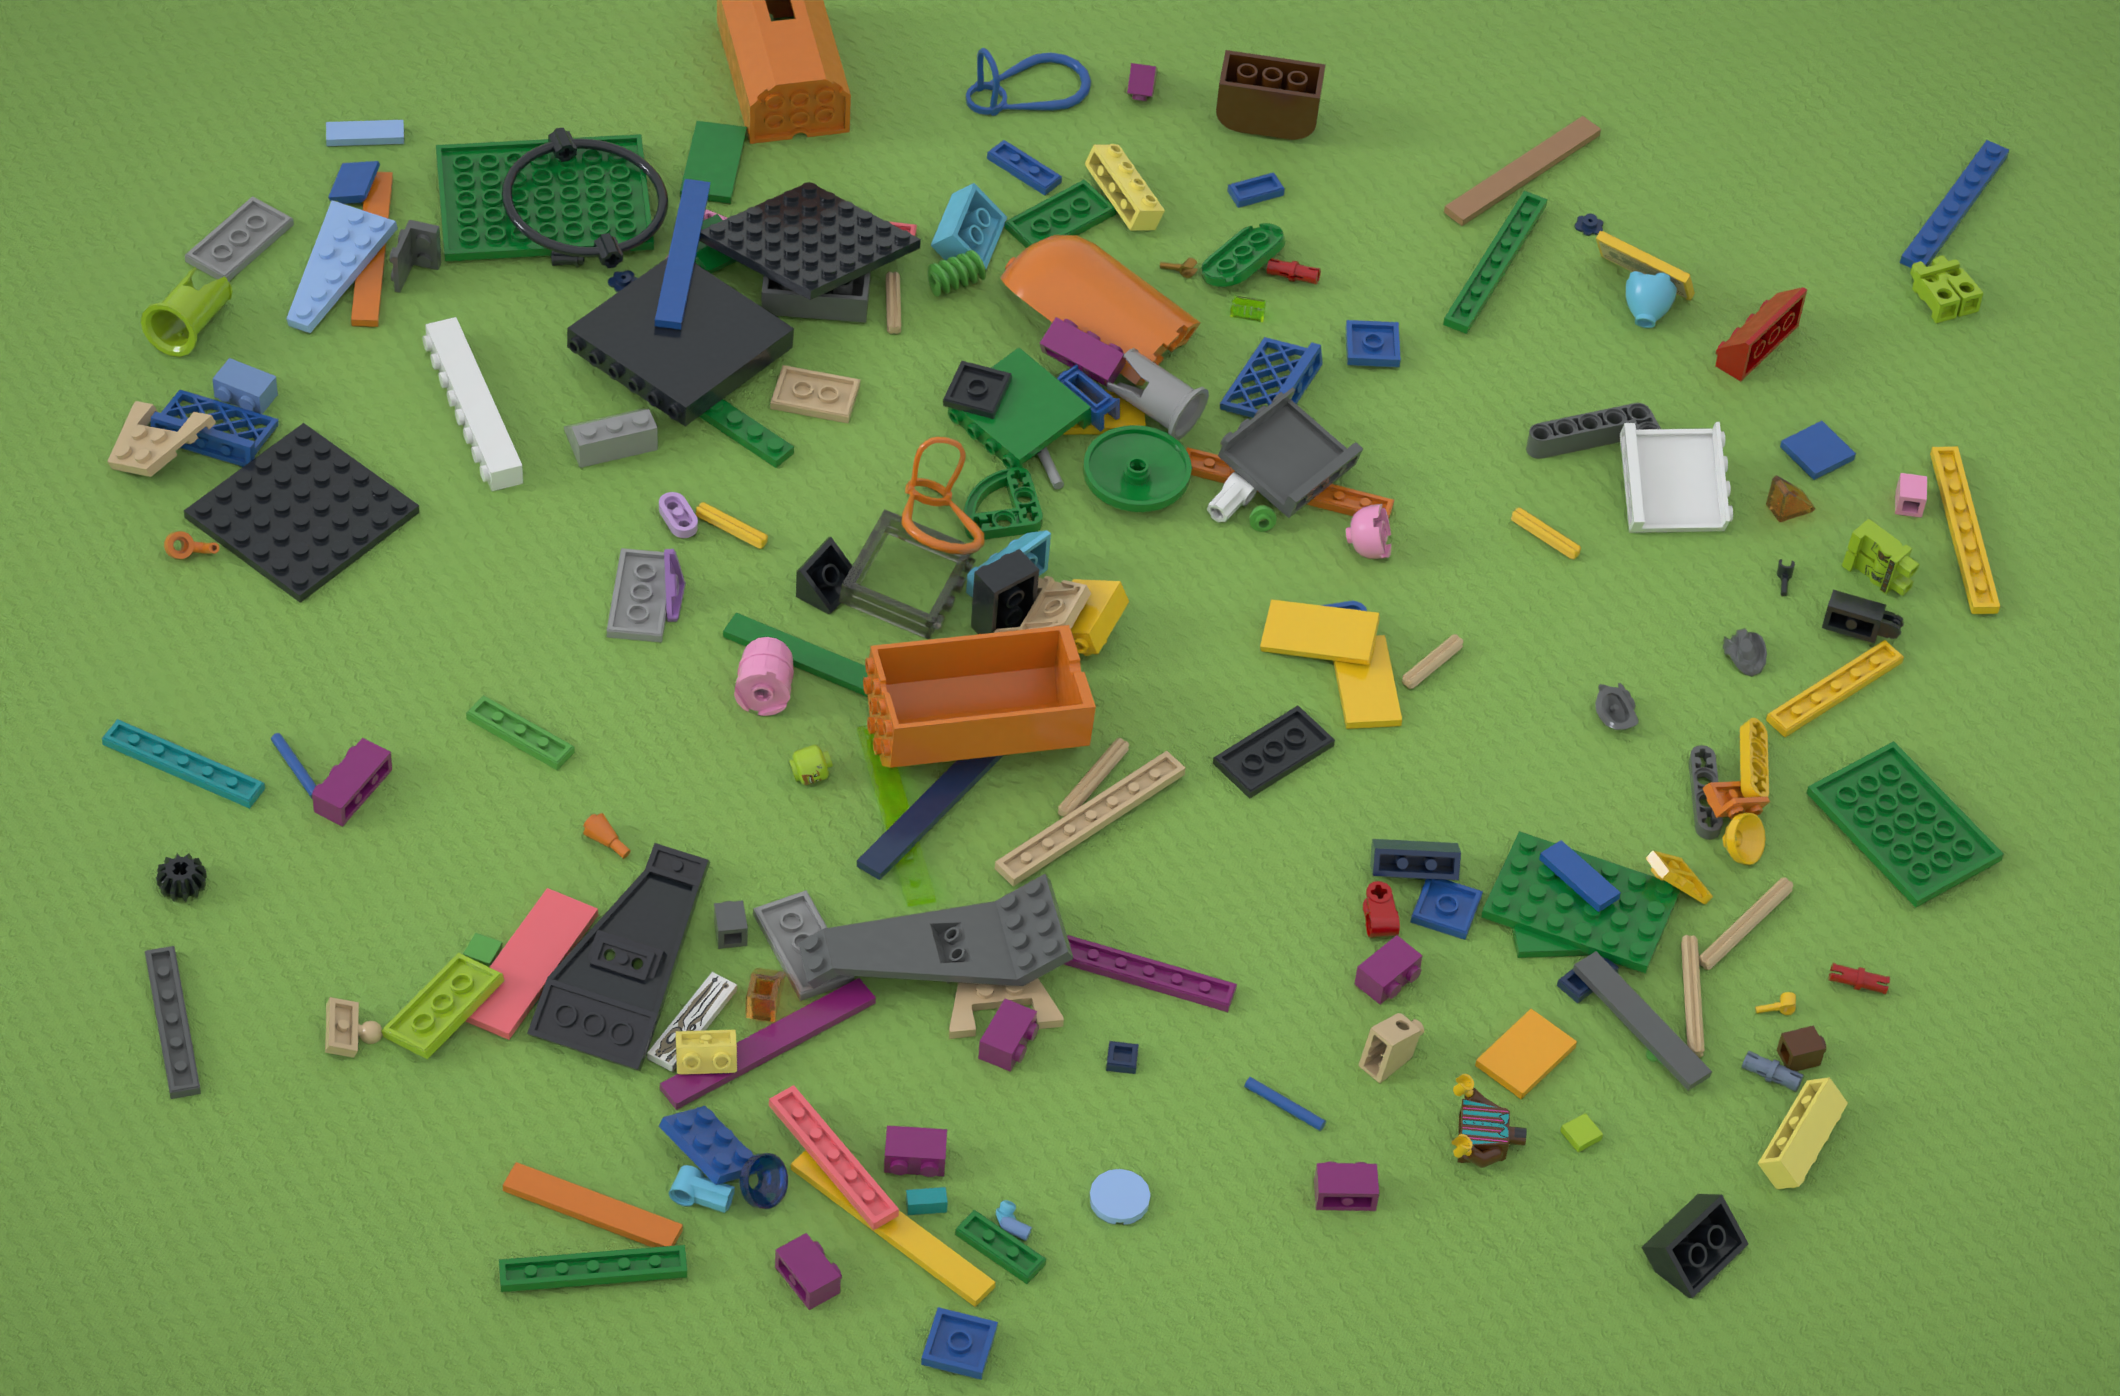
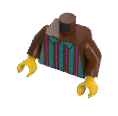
(1483, 1127)

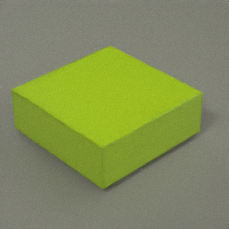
(1581, 1132)

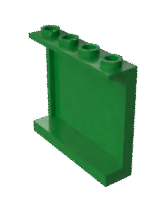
(1030, 415)

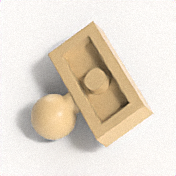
(343, 1028)

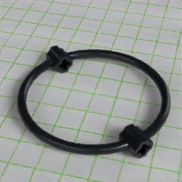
(606, 246)

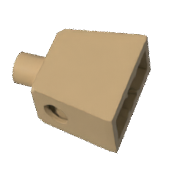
(1390, 1046)

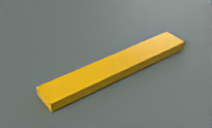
(1834, 688)

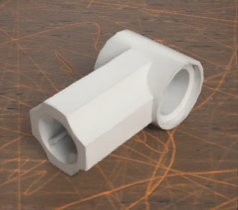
(1233, 494)

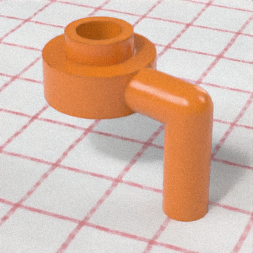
(188, 546)

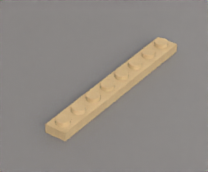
(1089, 818)

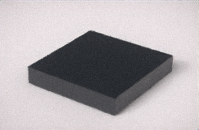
(977, 389)

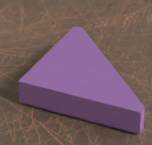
(674, 584)

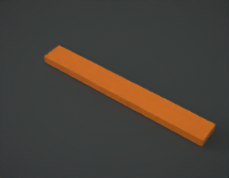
(370, 281)
(1332, 498)

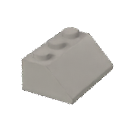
(613, 437)

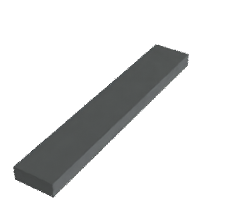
(1642, 1021)
(172, 1022)

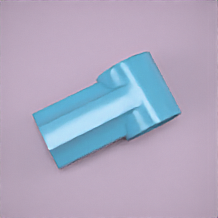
(693, 1187)

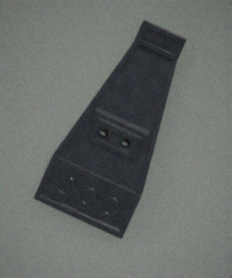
(608, 1004)

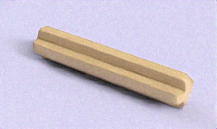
(893, 302)
(1432, 661)

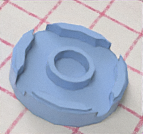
(1119, 1196)

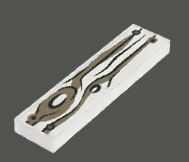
(695, 1016)

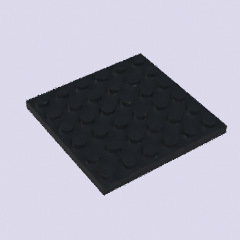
(809, 240)
(301, 512)

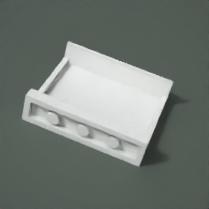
(1675, 479)

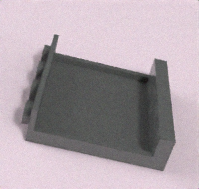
(1287, 454)

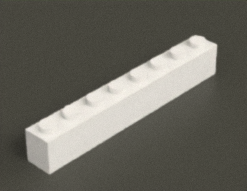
(473, 404)

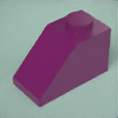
(1142, 81)

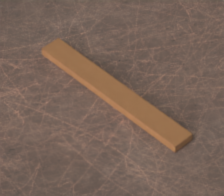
(1522, 171)

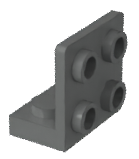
(416, 246)

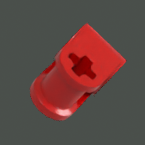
(1380, 911)

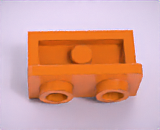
(1728, 800)

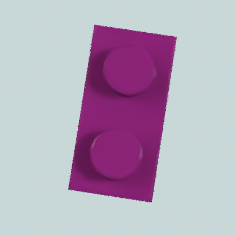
(1388, 970)
(1008, 1034)
(915, 1151)
(1346, 1186)
(808, 1271)

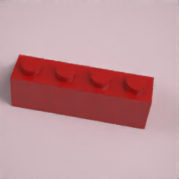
(1761, 333)

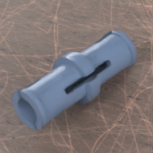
(1772, 1071)

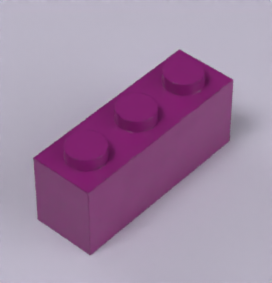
(1074, 347)
(351, 782)

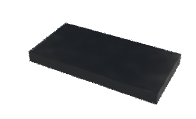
(1273, 751)

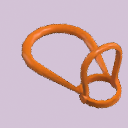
(916, 533)

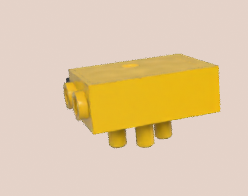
(1098, 615)

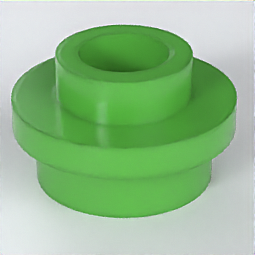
(1259, 513)

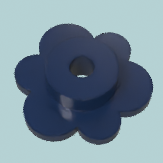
(1589, 224)
(621, 280)

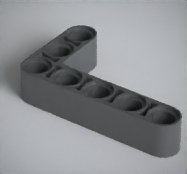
(1586, 430)

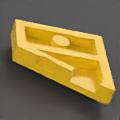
(1678, 874)

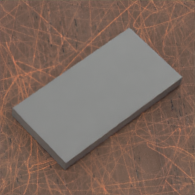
(239, 239)
(639, 597)
(784, 926)

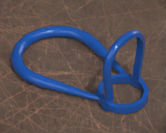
(994, 84)

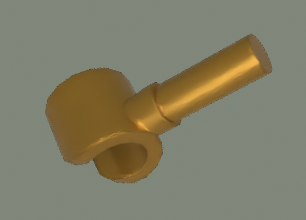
(1186, 269)

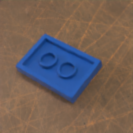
(707, 1143)

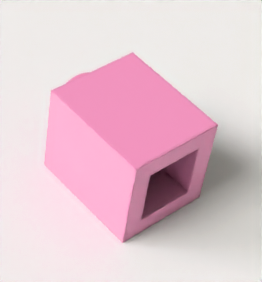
(1911, 495)

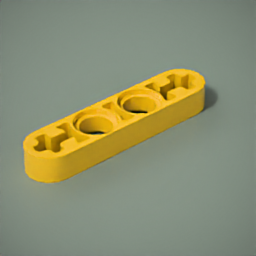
(1754, 759)

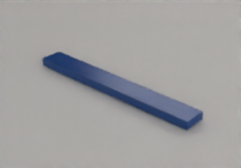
(682, 254)

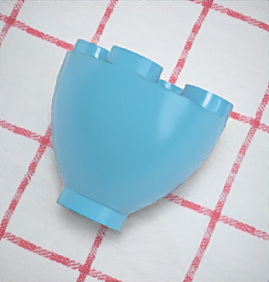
(1649, 297)

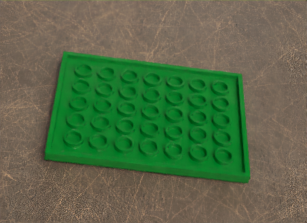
(558, 199)

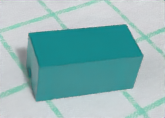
(926, 1201)

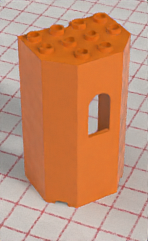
(784, 69)
(977, 696)

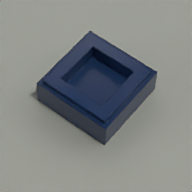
(1122, 1057)

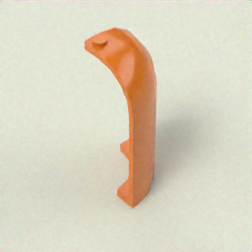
(1100, 295)

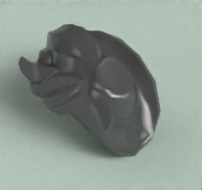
(1746, 651)
(1616, 707)

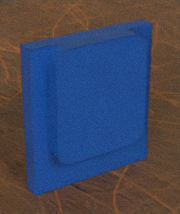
(354, 182)

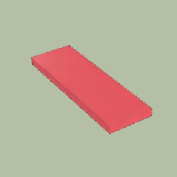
(530, 957)

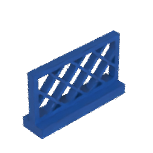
(1301, 374)
(214, 442)

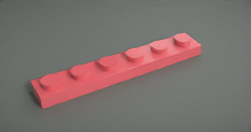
(833, 1157)

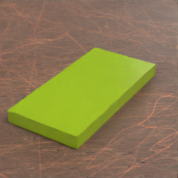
(443, 1005)

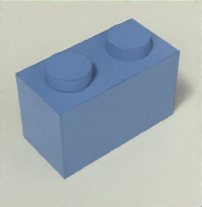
(245, 386)

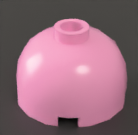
(1370, 532)

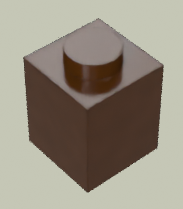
(1801, 1048)

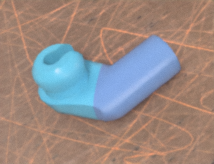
(1009, 1223)

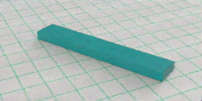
(183, 763)

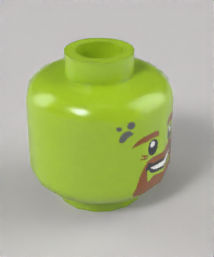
(810, 764)

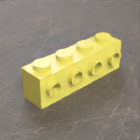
(1124, 187)
(1803, 1133)

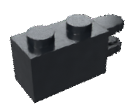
(1860, 618)

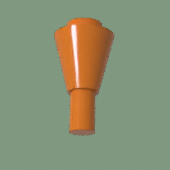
(600, 830)

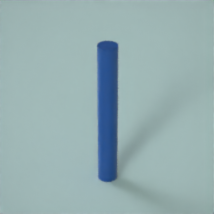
(293, 763)
(1285, 1103)

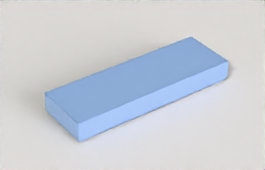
(364, 132)

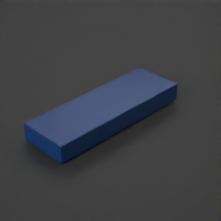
(1024, 167)
(1579, 876)

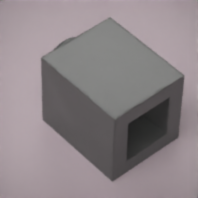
(730, 924)

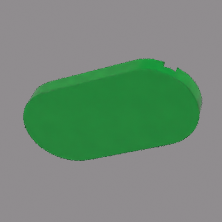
(1243, 255)

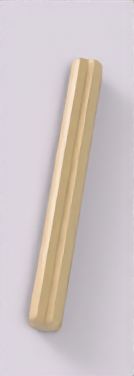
(1745, 923)
(1692, 994)

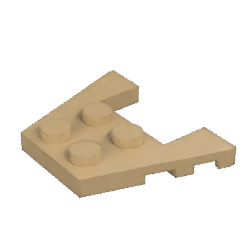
(148, 449)
(1055, 605)
(977, 997)

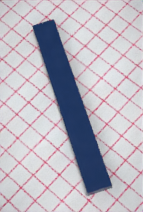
(924, 815)

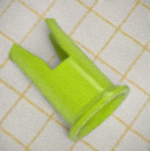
(183, 314)

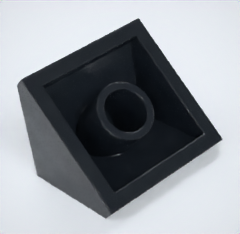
(822, 577)

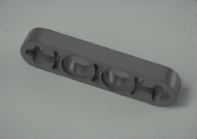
(1709, 772)

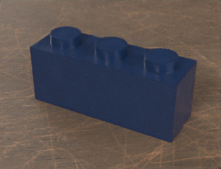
(1415, 859)

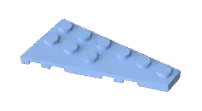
(340, 254)

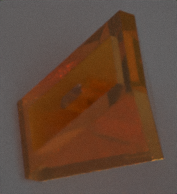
(1787, 500)

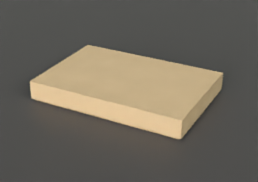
(815, 394)

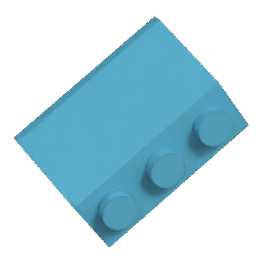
(969, 224)
(1033, 545)

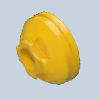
(1745, 838)

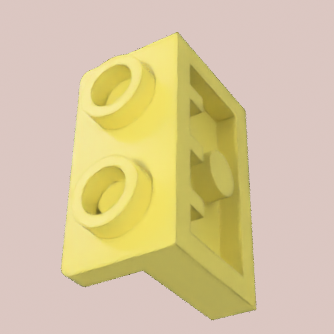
(706, 1051)

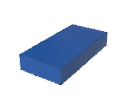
(1256, 190)

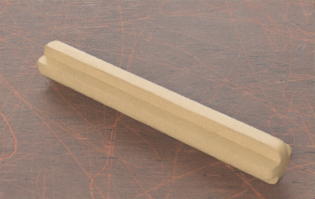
(1094, 777)

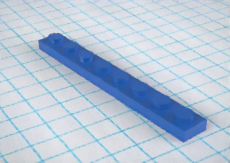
(1955, 204)

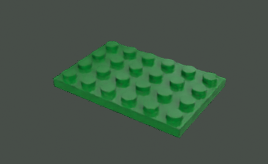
(1904, 824)
(1542, 903)

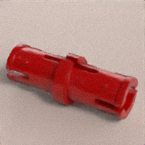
(1293, 271)
(1859, 978)

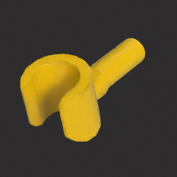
(1786, 1005)

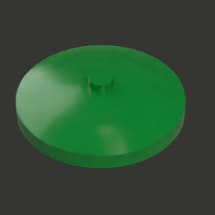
(1137, 468)

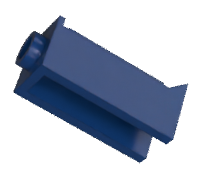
(1103, 401)

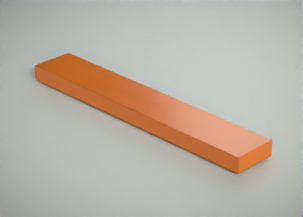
(591, 1207)

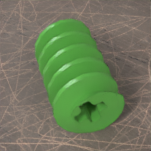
(955, 270)

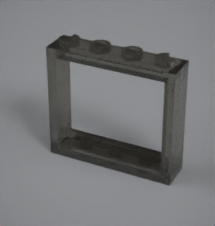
(890, 609)

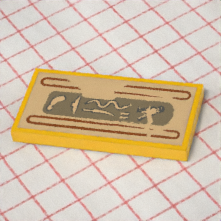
(1638, 260)

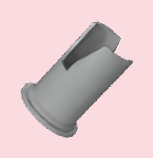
(1164, 398)

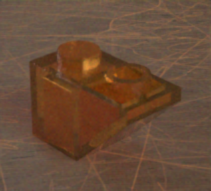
(764, 994)

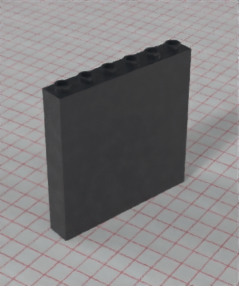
(684, 370)

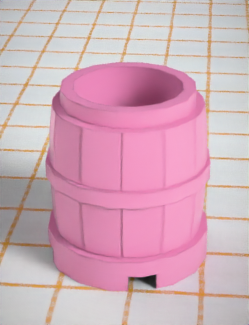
(764, 676)

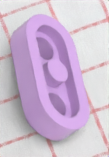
(681, 519)

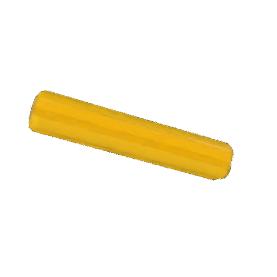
(731, 525)
(1546, 533)

